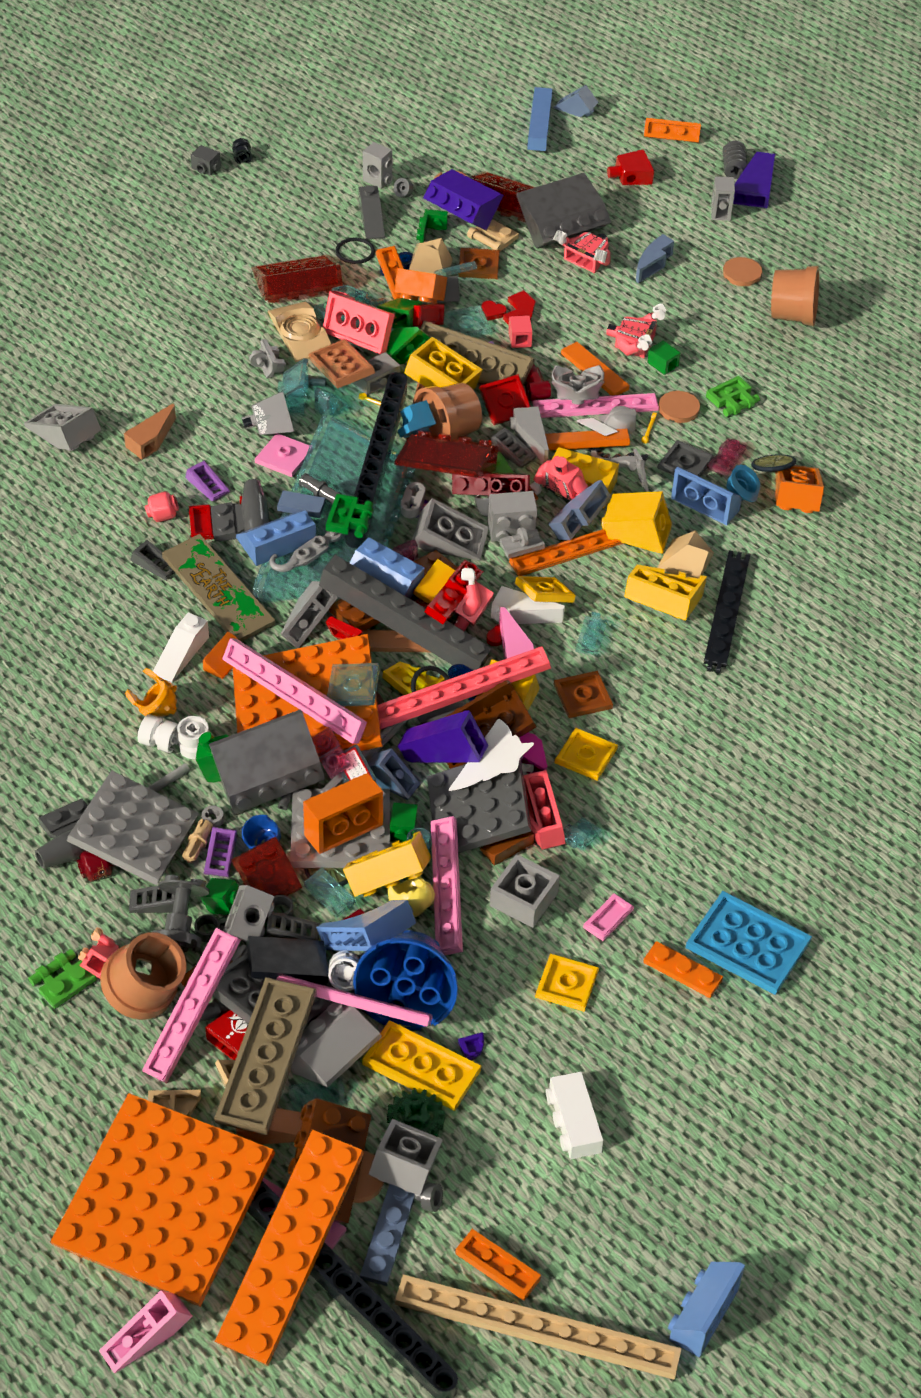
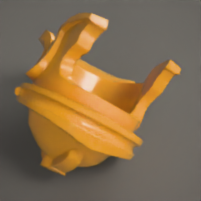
(159, 699)

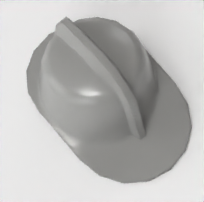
(620, 418)

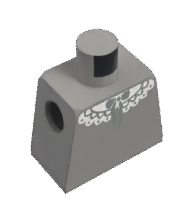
(269, 416)

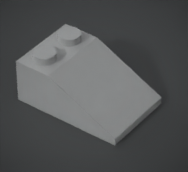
(65, 425)
(449, 532)

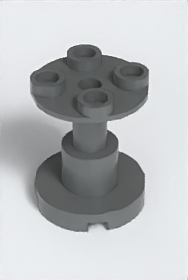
(178, 922)

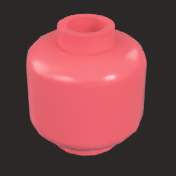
(162, 506)

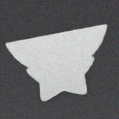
(500, 757)

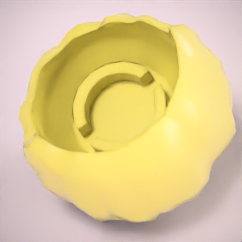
(417, 892)

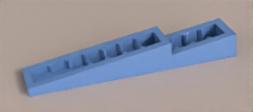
(539, 119)

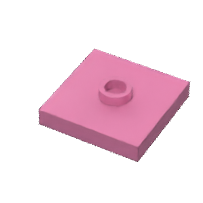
(283, 455)

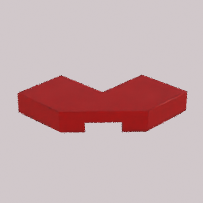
(522, 303)

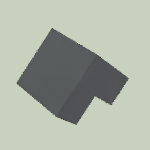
(452, 290)

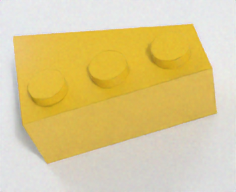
(592, 468)
(665, 591)
(387, 866)

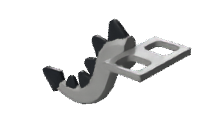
(631, 460)

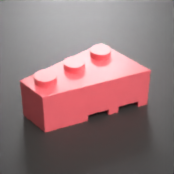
(543, 811)

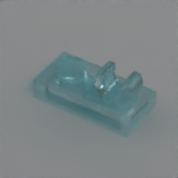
(591, 635)

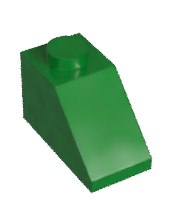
(404, 342)

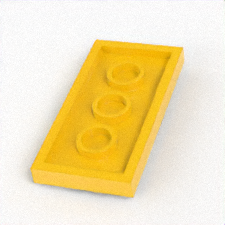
(422, 1065)

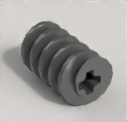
(734, 159)

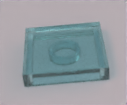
(468, 321)
(354, 683)

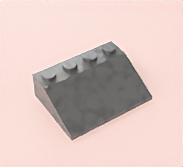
(564, 206)
(267, 761)

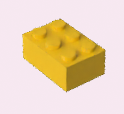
(441, 366)

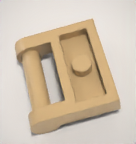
(501, 234)

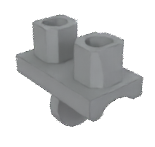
(267, 359)
(522, 543)

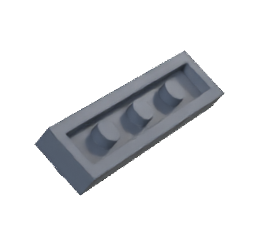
(387, 1235)

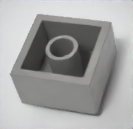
(510, 512)
(524, 890)
(405, 1157)

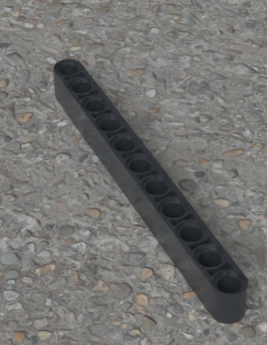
(379, 448)
(372, 1315)

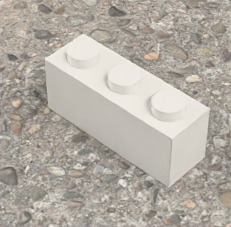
(574, 1115)

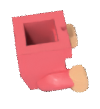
(95, 957)

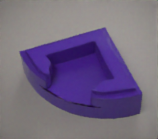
(471, 1045)

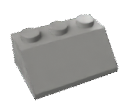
(333, 1044)

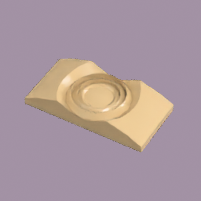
(299, 329)

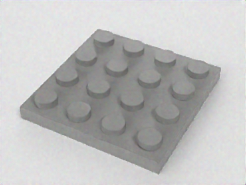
(133, 827)
(305, 855)

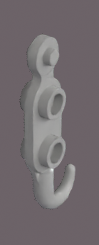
(306, 553)

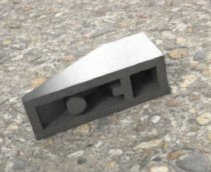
(371, 212)

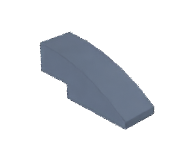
(654, 257)
(580, 511)

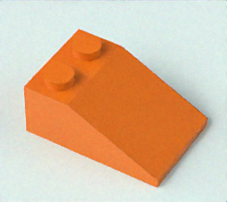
(799, 489)

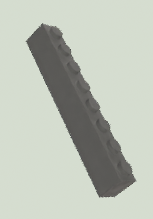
(402, 614)

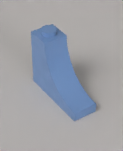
(368, 928)

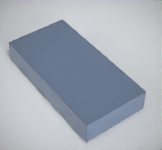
(295, 502)

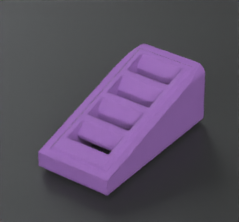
(193, 474)
(221, 835)

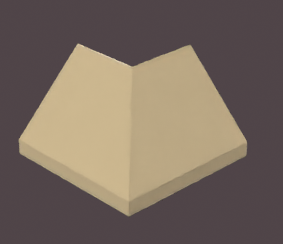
(430, 256)
(688, 555)

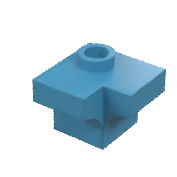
(415, 418)

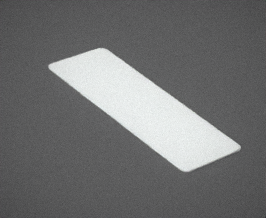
(597, 426)

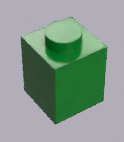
(663, 357)
(402, 820)
(220, 896)

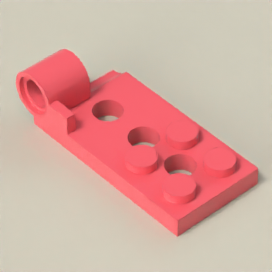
(342, 304)

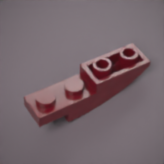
(490, 484)

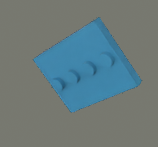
(748, 942)

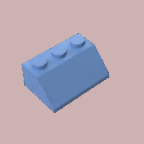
(705, 496)
(277, 537)
(388, 567)
(706, 1306)

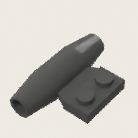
(233, 518)
(58, 826)

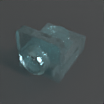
(581, 834)

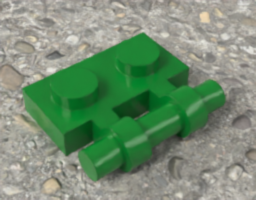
(342, 515)

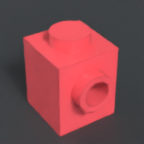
(520, 327)

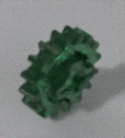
(415, 1111)

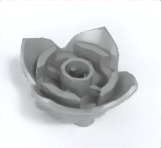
(577, 386)

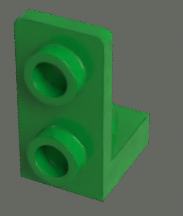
(432, 219)

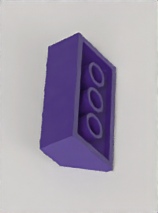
(464, 198)

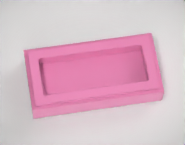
(608, 917)

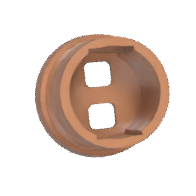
(796, 295)
(453, 408)
(137, 993)

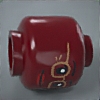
(93, 867)

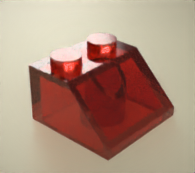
(267, 869)

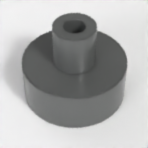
(403, 187)
(431, 1197)

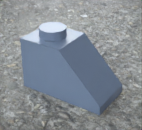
(578, 102)
(393, 773)

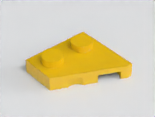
(401, 675)

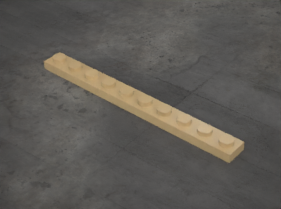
(538, 1326)

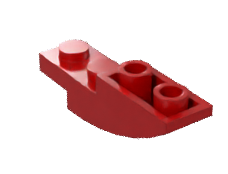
(451, 595)

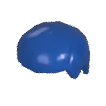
(259, 828)

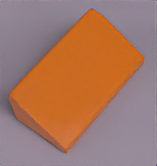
(213, 661)

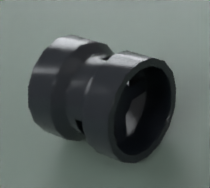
(239, 147)

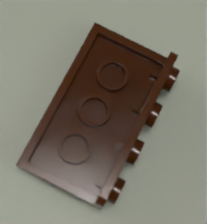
(498, 703)
(341, 1124)

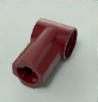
(536, 386)

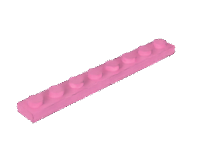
(295, 691)

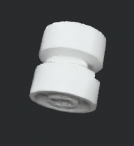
(189, 731)
(156, 732)
(342, 970)

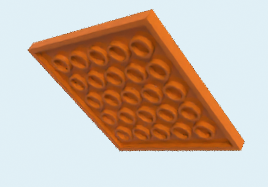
(313, 666)
(163, 1198)

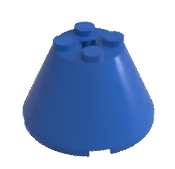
(410, 974)

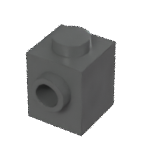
(205, 160)

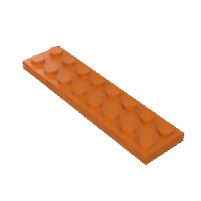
(289, 1247)

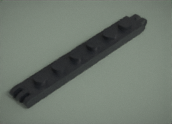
(726, 611)

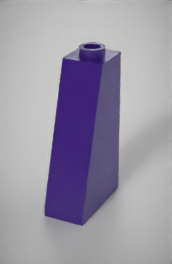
(755, 181)
(444, 741)

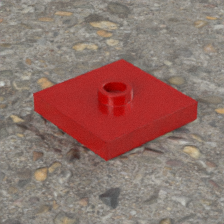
(502, 398)

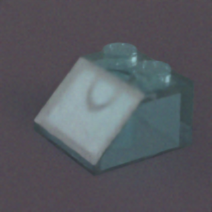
(295, 387)

